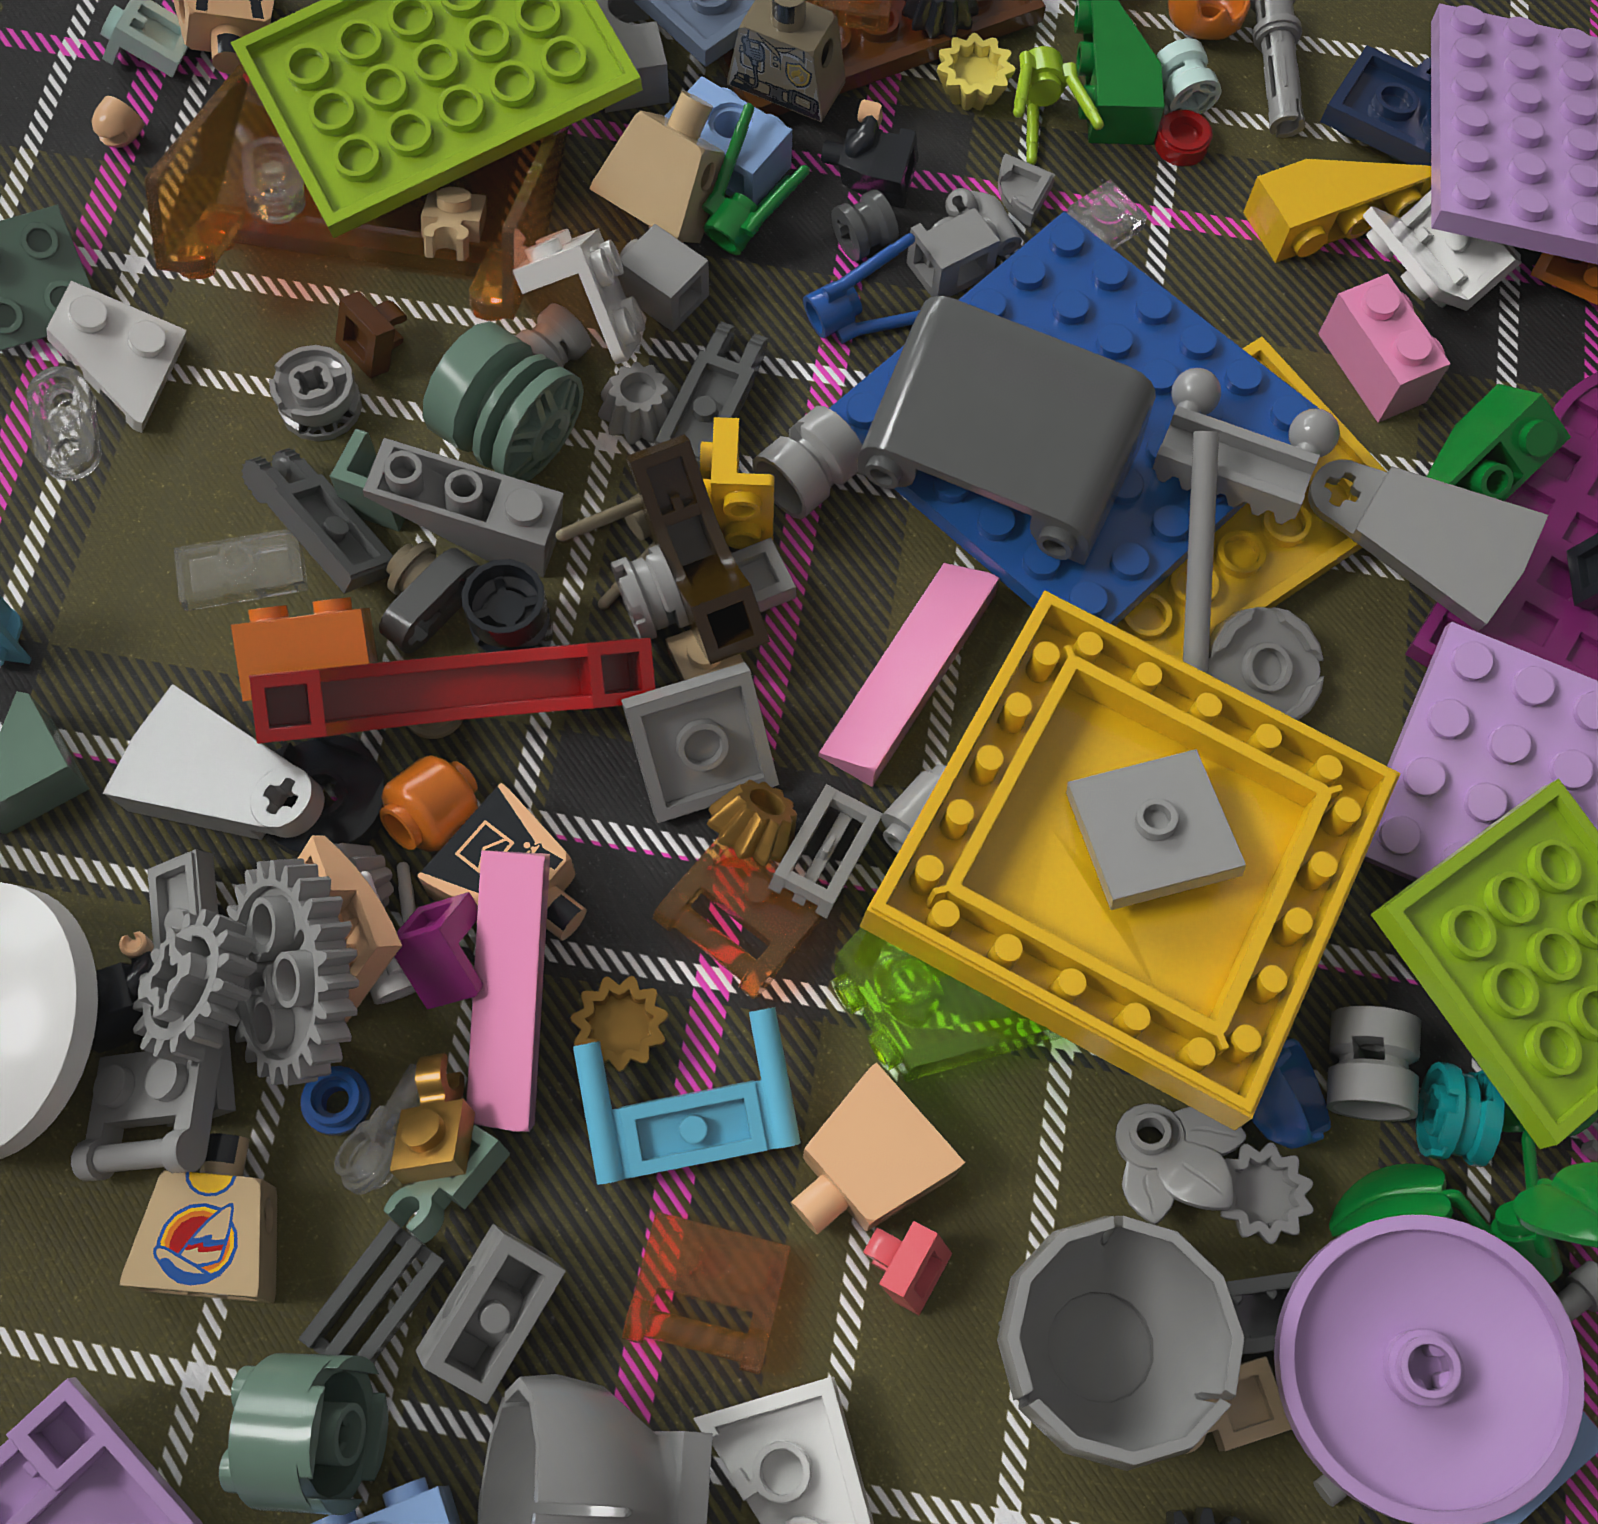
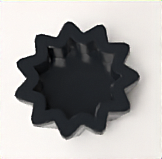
(940, 15)

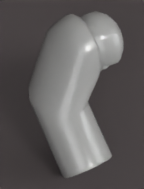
(988, 206)

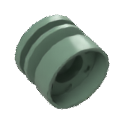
(502, 401)

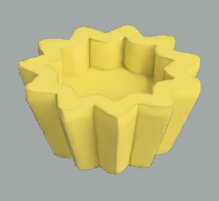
(974, 71)

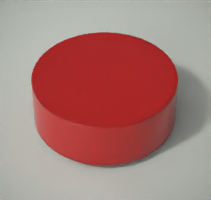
(1183, 138)

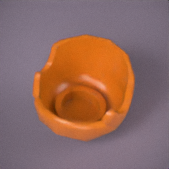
(1208, 17)

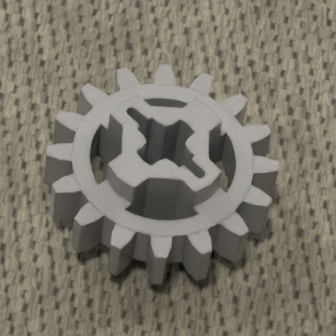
(194, 987)

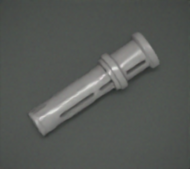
(1276, 38)

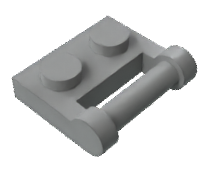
(144, 1092)

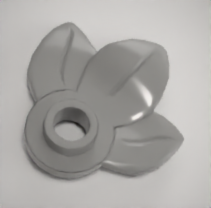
(1180, 1166)

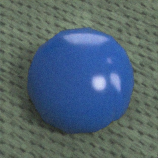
(1292, 1104)

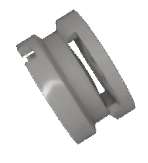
(335, 394)
(649, 593)

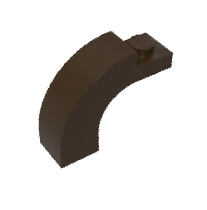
(685, 528)

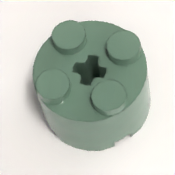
(304, 1433)

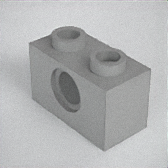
(489, 1313)

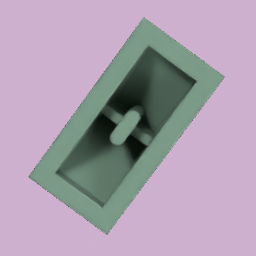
(34, 765)

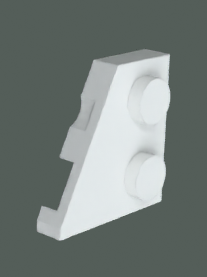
(117, 349)

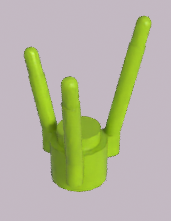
(1041, 84)

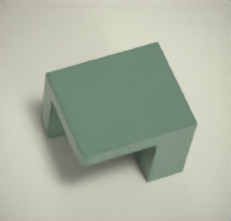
(351, 476)

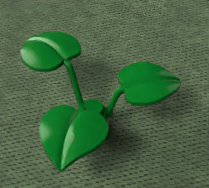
(1529, 1223)

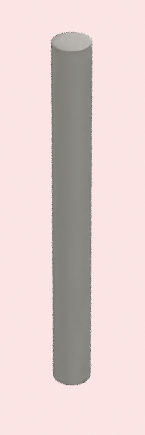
(1200, 549)

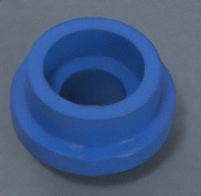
(317, 1093)

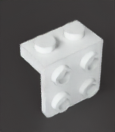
(1439, 263)
(598, 267)

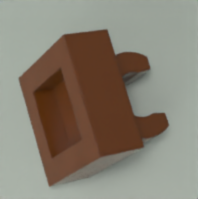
(368, 332)

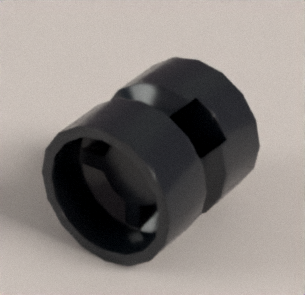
(506, 607)

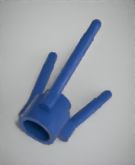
(836, 304)

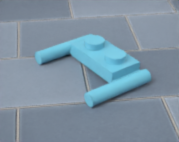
(692, 1125)

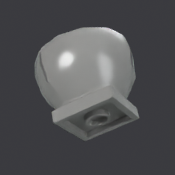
(1120, 1342)
(584, 1458)

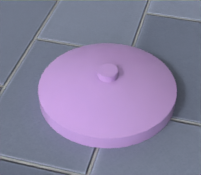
(1429, 1371)

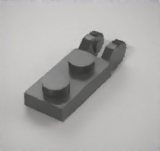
(713, 388)
(318, 519)

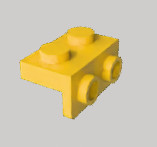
(739, 500)

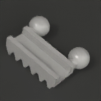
(1249, 464)

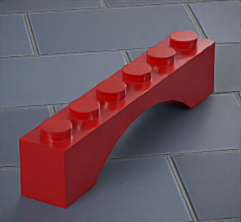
(448, 688)

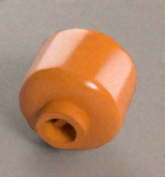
(428, 803)

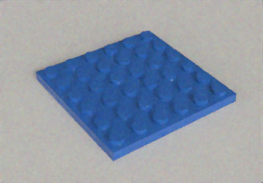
(1097, 300)

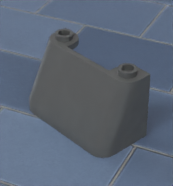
(1010, 421)

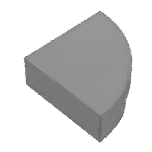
(1023, 188)

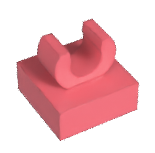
(909, 1265)

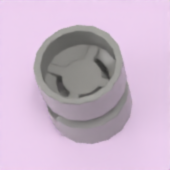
(808, 462)
(1372, 1086)

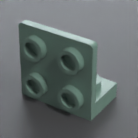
(34, 273)

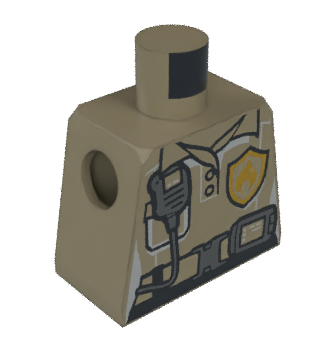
(789, 56)

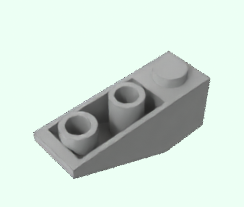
(468, 504)

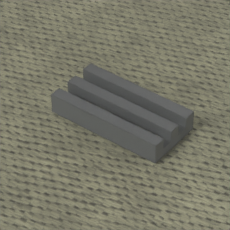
(354, 1281)

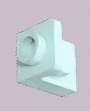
(146, 33)

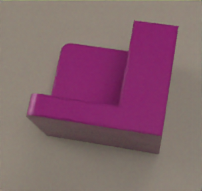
(433, 954)

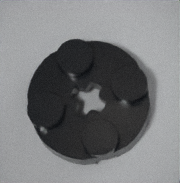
(358, 789)

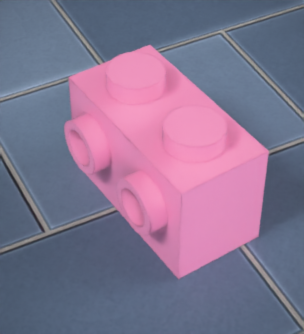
(1383, 347)

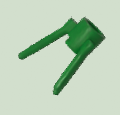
(738, 218)

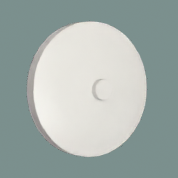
(44, 1012)

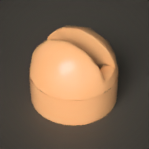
(116, 122)

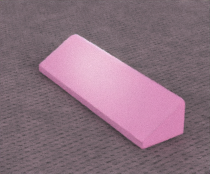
(909, 671)
(510, 1003)

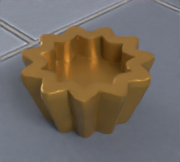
(754, 821)
(621, 1020)

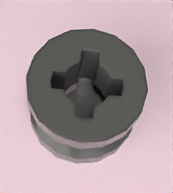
(865, 225)

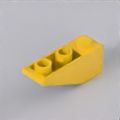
(1325, 200)

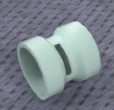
(1186, 78)

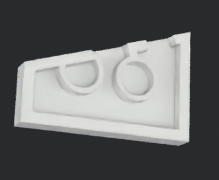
(792, 1456)

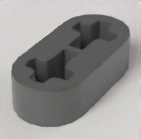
(427, 601)

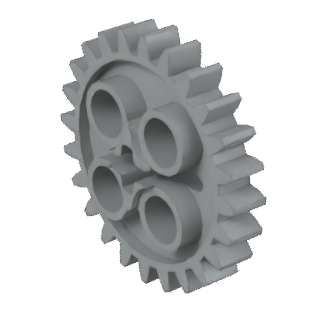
(300, 973)

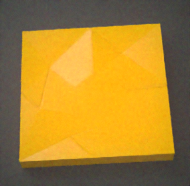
(1168, 988)

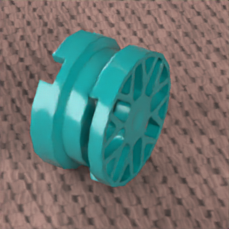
(1458, 1115)

